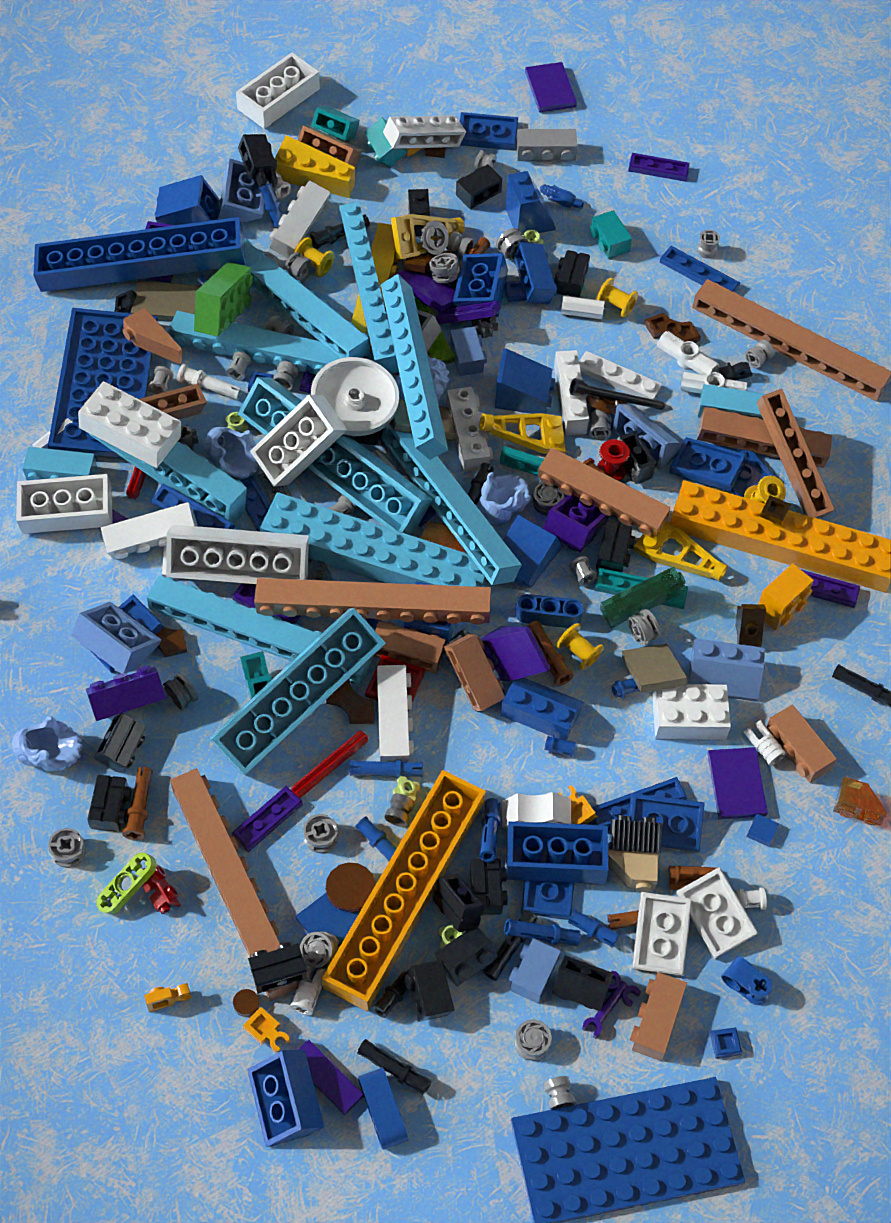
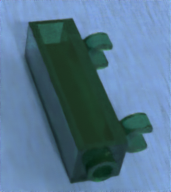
(642, 596)

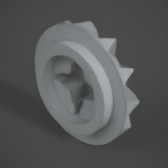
(439, 230)

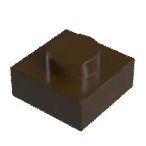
(775, 510)

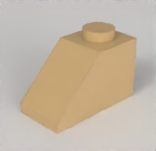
(635, 869)

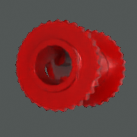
(613, 456)

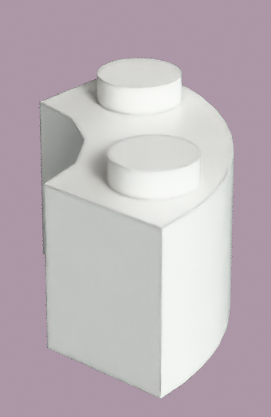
(536, 808)

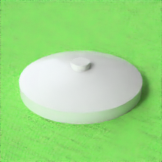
(359, 394)

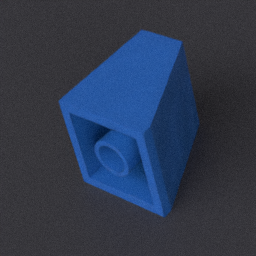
(187, 202)
(526, 205)
(523, 384)
(533, 549)

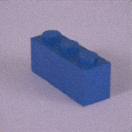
(535, 273)

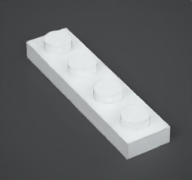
(618, 376)

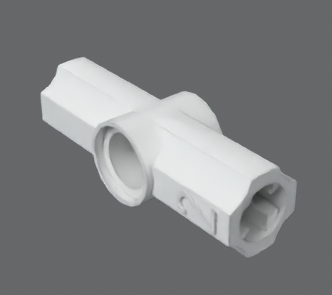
(687, 354)
(694, 382)

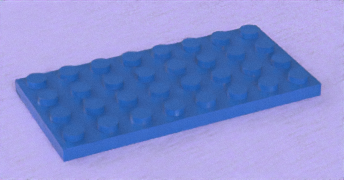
(95, 354)
(626, 1151)

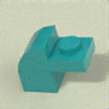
(255, 672)

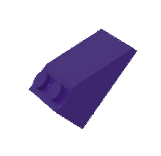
(574, 522)
(514, 653)

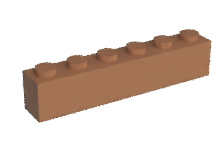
(752, 435)
(795, 454)
(603, 492)

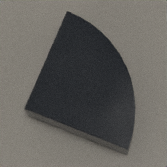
(125, 301)

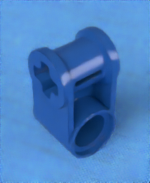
(746, 980)

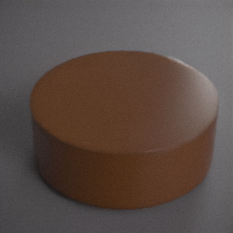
(245, 1002)

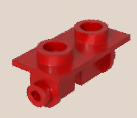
(164, 893)

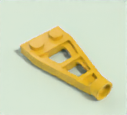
(405, 235)
(550, 430)
(651, 547)

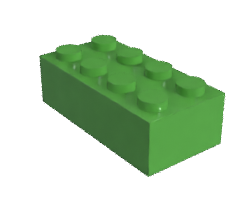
(222, 299)

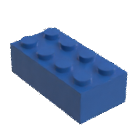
(557, 852)

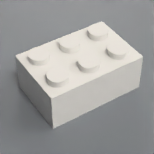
(692, 712)

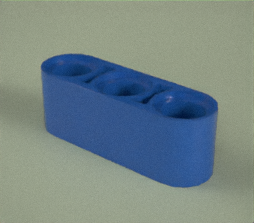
(539, 604)
(383, 1108)

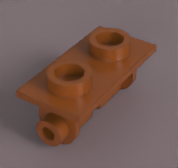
(683, 875)

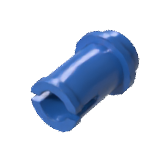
(623, 688)
(559, 746)

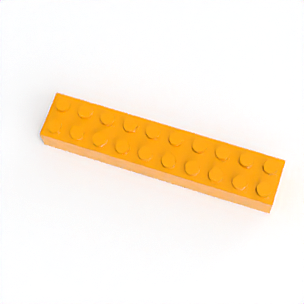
(799, 540)
(403, 891)

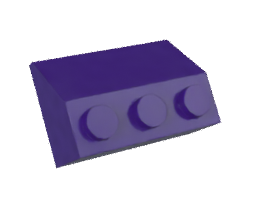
(125, 692)

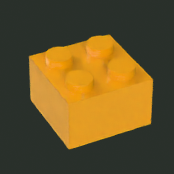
(786, 596)

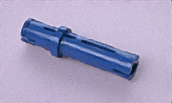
(380, 768)
(490, 823)
(553, 934)

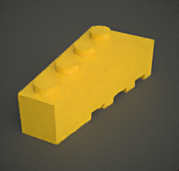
(300, 163)

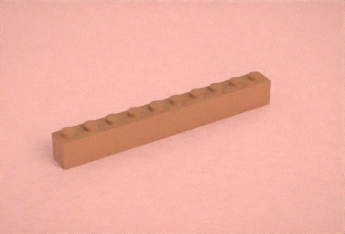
(792, 340)
(373, 600)
(227, 868)

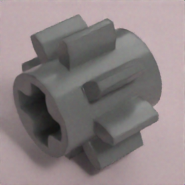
(485, 326)
(188, 436)

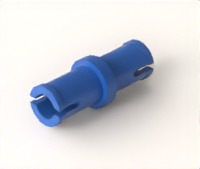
(272, 204)
(376, 837)
(593, 928)

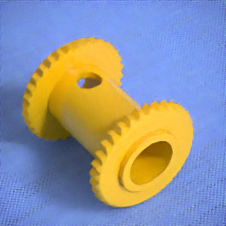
(321, 261)
(617, 297)
(767, 486)
(580, 646)

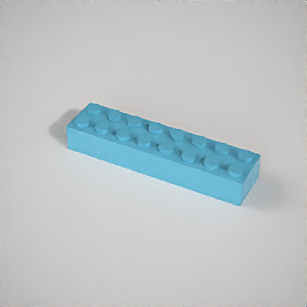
(194, 478)
(297, 691)

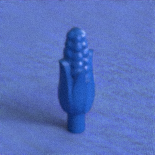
(561, 196)

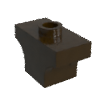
(750, 624)

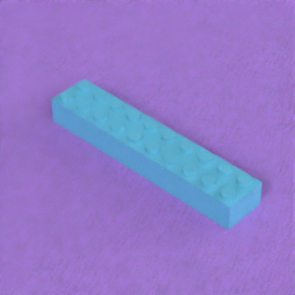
(344, 464)
(370, 547)

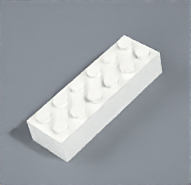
(235, 554)

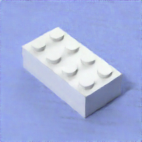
(278, 90)
(129, 424)
(298, 440)
(64, 503)

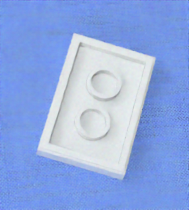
(718, 913)
(662, 933)

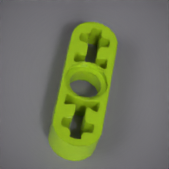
(116, 884)

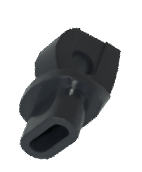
(735, 372)

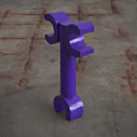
(618, 989)

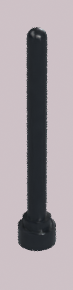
(579, 387)

